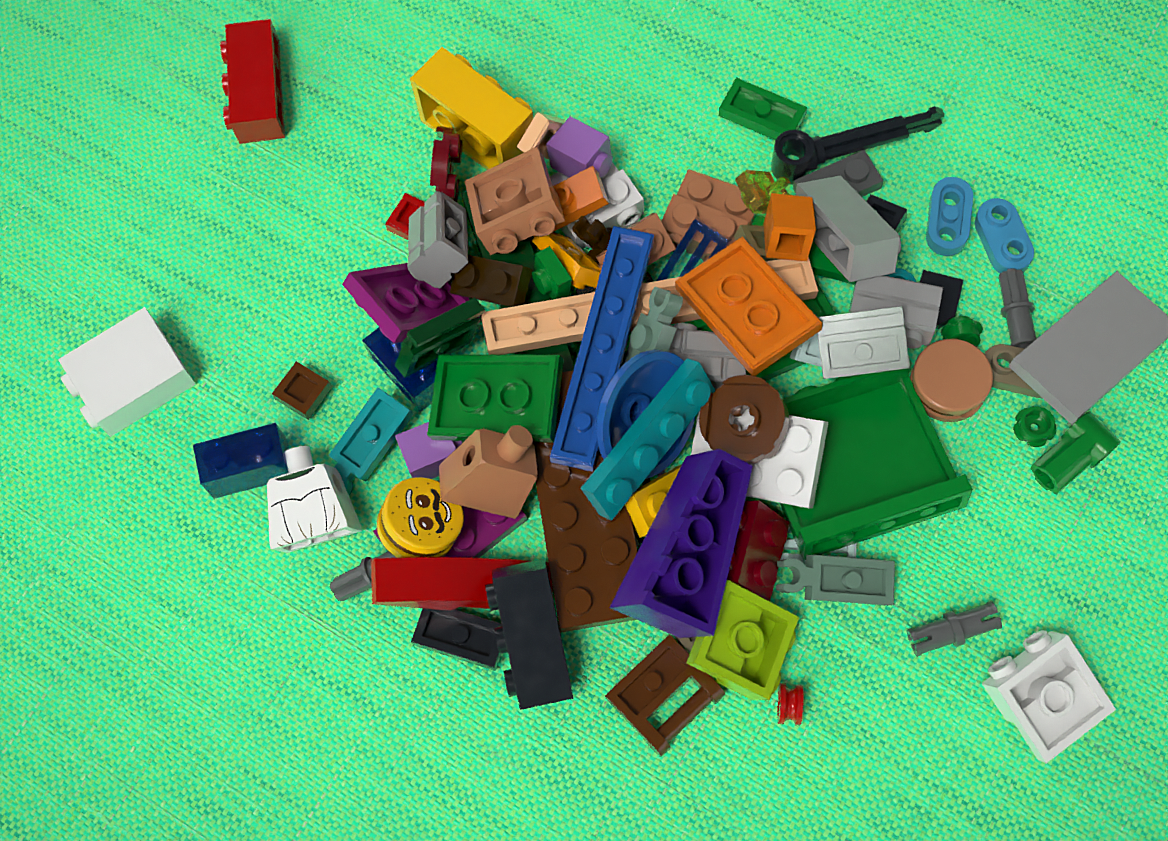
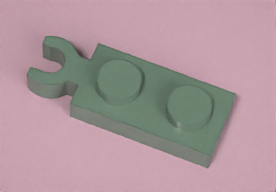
(654, 329)
(841, 579)

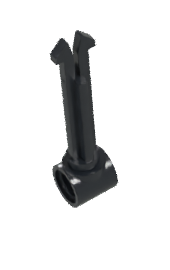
(818, 149)

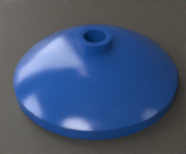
(630, 394)

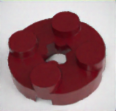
(444, 155)

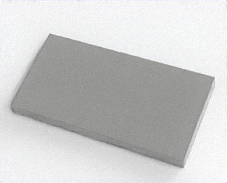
(1092, 347)

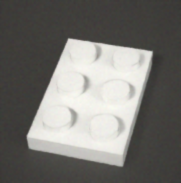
(793, 471)

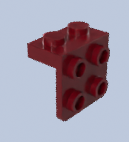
(758, 549)

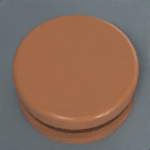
(952, 379)

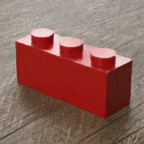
(253, 81)

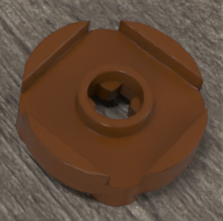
(764, 404)

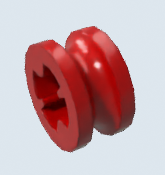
(790, 704)

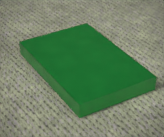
(495, 395)

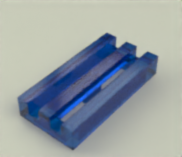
(709, 234)

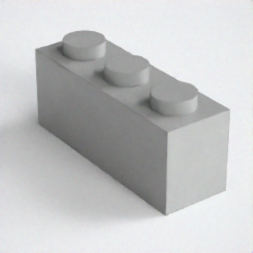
(851, 230)

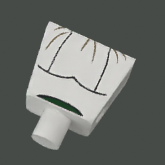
(308, 504)

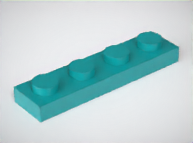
(648, 439)

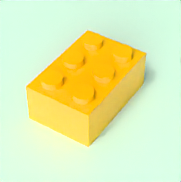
(474, 105)

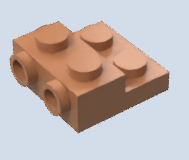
(711, 201)
(514, 202)

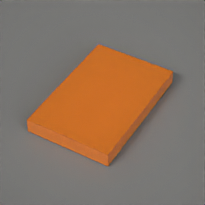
(748, 306)

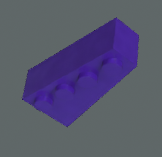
(689, 548)

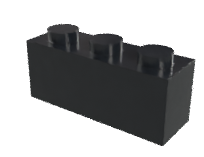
(529, 634)

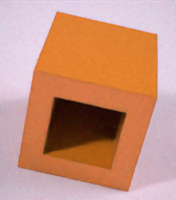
(789, 227)

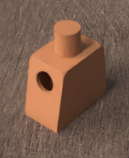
(491, 471)

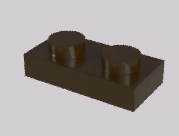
(492, 281)

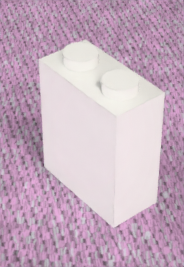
(124, 373)

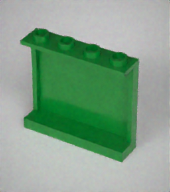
(877, 463)

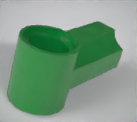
(1081, 446)

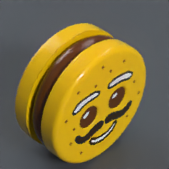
(417, 521)

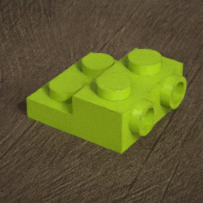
(746, 644)

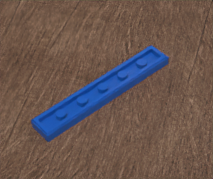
(602, 346)

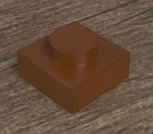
(302, 390)

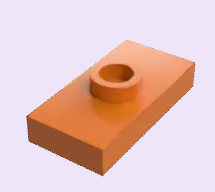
(580, 195)

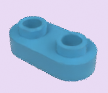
(947, 218)
(1001, 234)

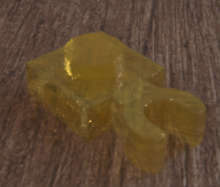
(757, 189)

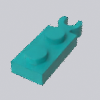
(369, 437)

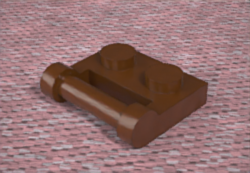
(653, 684)

